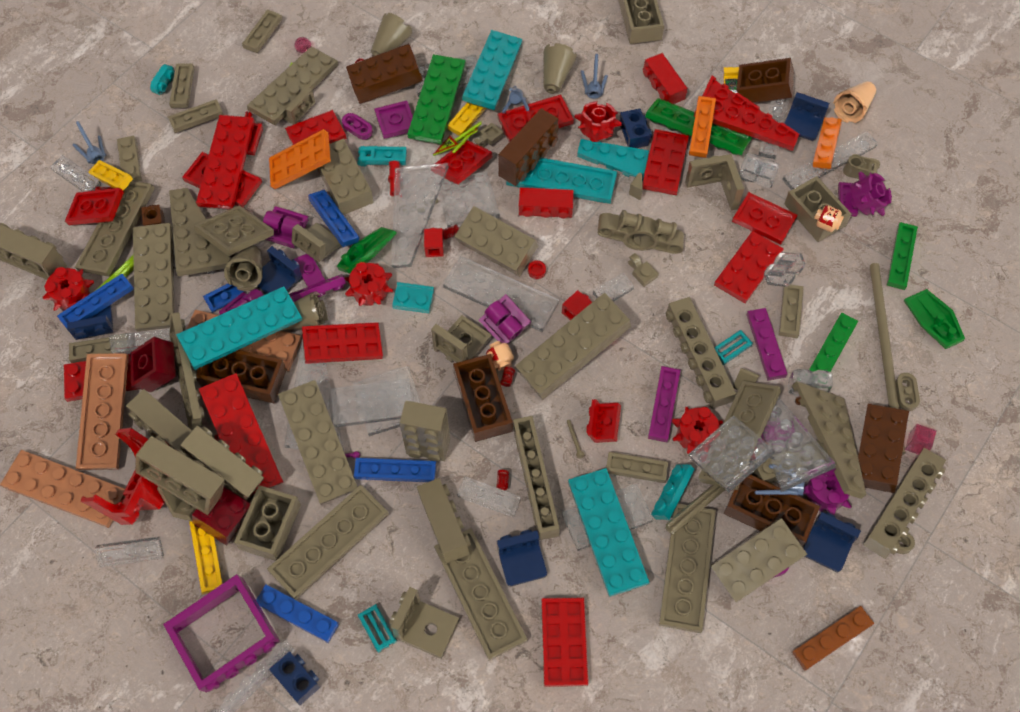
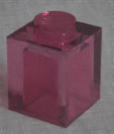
(919, 438)

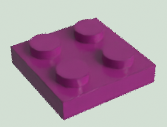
(394, 119)

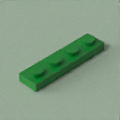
(902, 256)
(834, 343)

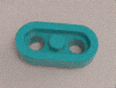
(162, 79)

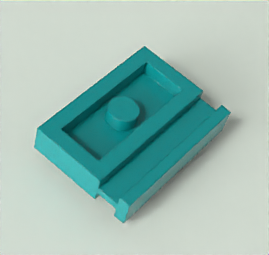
(413, 297)

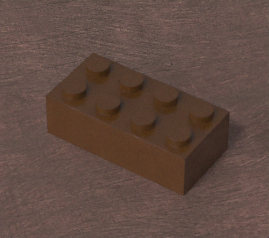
(384, 73)
(528, 147)
(258, 374)
(483, 398)
(882, 447)
(762, 510)

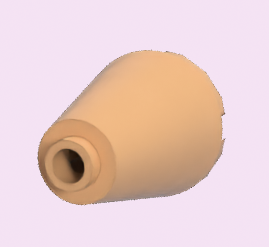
(854, 102)

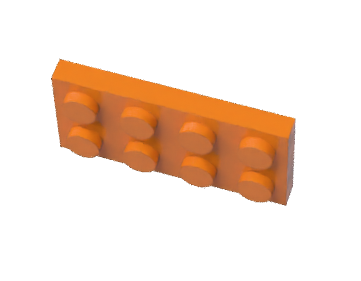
(299, 159)

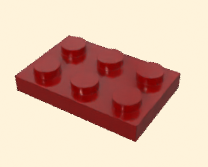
(306, 128)
(465, 161)
(94, 206)
(764, 218)

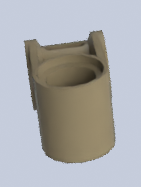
(860, 164)

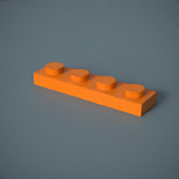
(702, 126)
(827, 143)

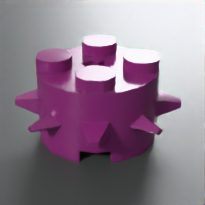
(870, 194)
(818, 492)

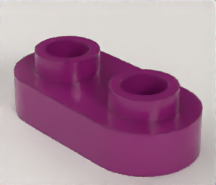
(358, 126)

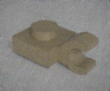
(489, 135)
(642, 272)

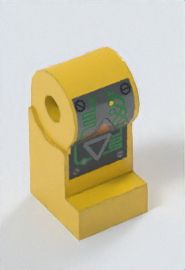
(731, 77)

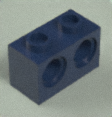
(635, 128)
(292, 680)

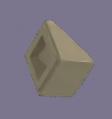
(636, 186)
(744, 375)

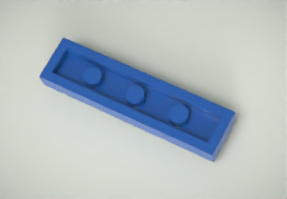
(333, 218)
(97, 300)
(394, 470)
(297, 613)

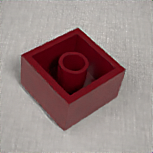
(152, 364)
(224, 518)

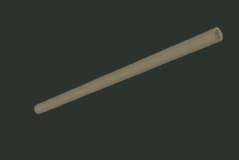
(884, 338)

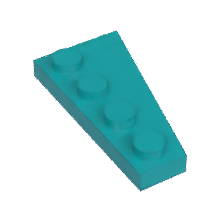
(616, 157)

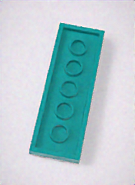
(492, 70)
(586, 181)
(239, 327)
(608, 532)

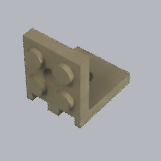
(716, 170)
(452, 347)
(412, 619)

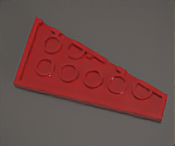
(744, 116)

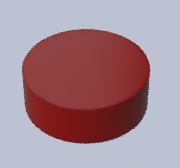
(536, 269)

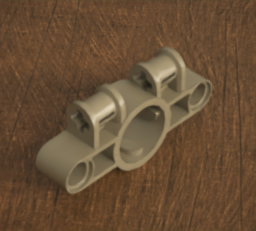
(641, 232)

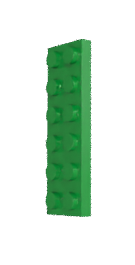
(436, 99)
(683, 120)

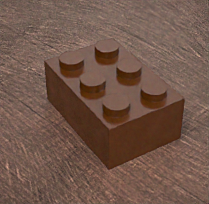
(766, 80)

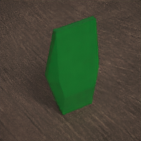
(365, 249)
(935, 318)

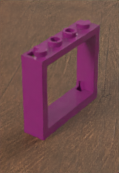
(203, 606)

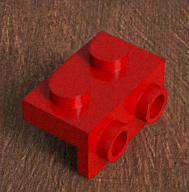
(603, 421)

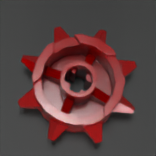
(598, 121)
(368, 283)
(66, 287)
(693, 419)

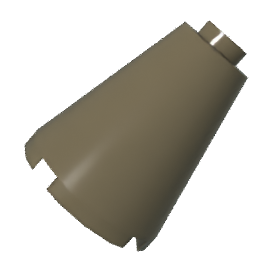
(390, 34)
(556, 66)
(245, 269)
(311, 310)

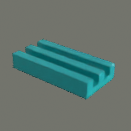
(737, 352)
(385, 644)

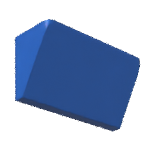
(221, 296)

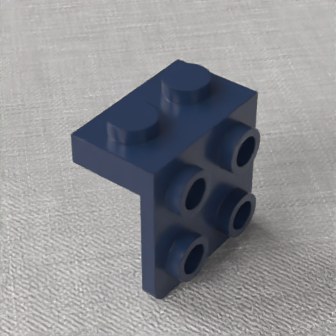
(806, 115)
(279, 272)
(97, 325)
(830, 541)
(521, 558)

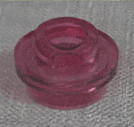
(302, 44)

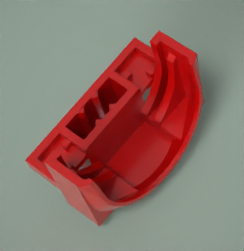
(139, 493)

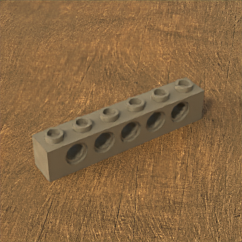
(709, 358)
(535, 478)
(878, 540)

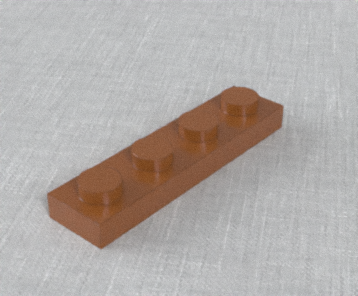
(832, 638)

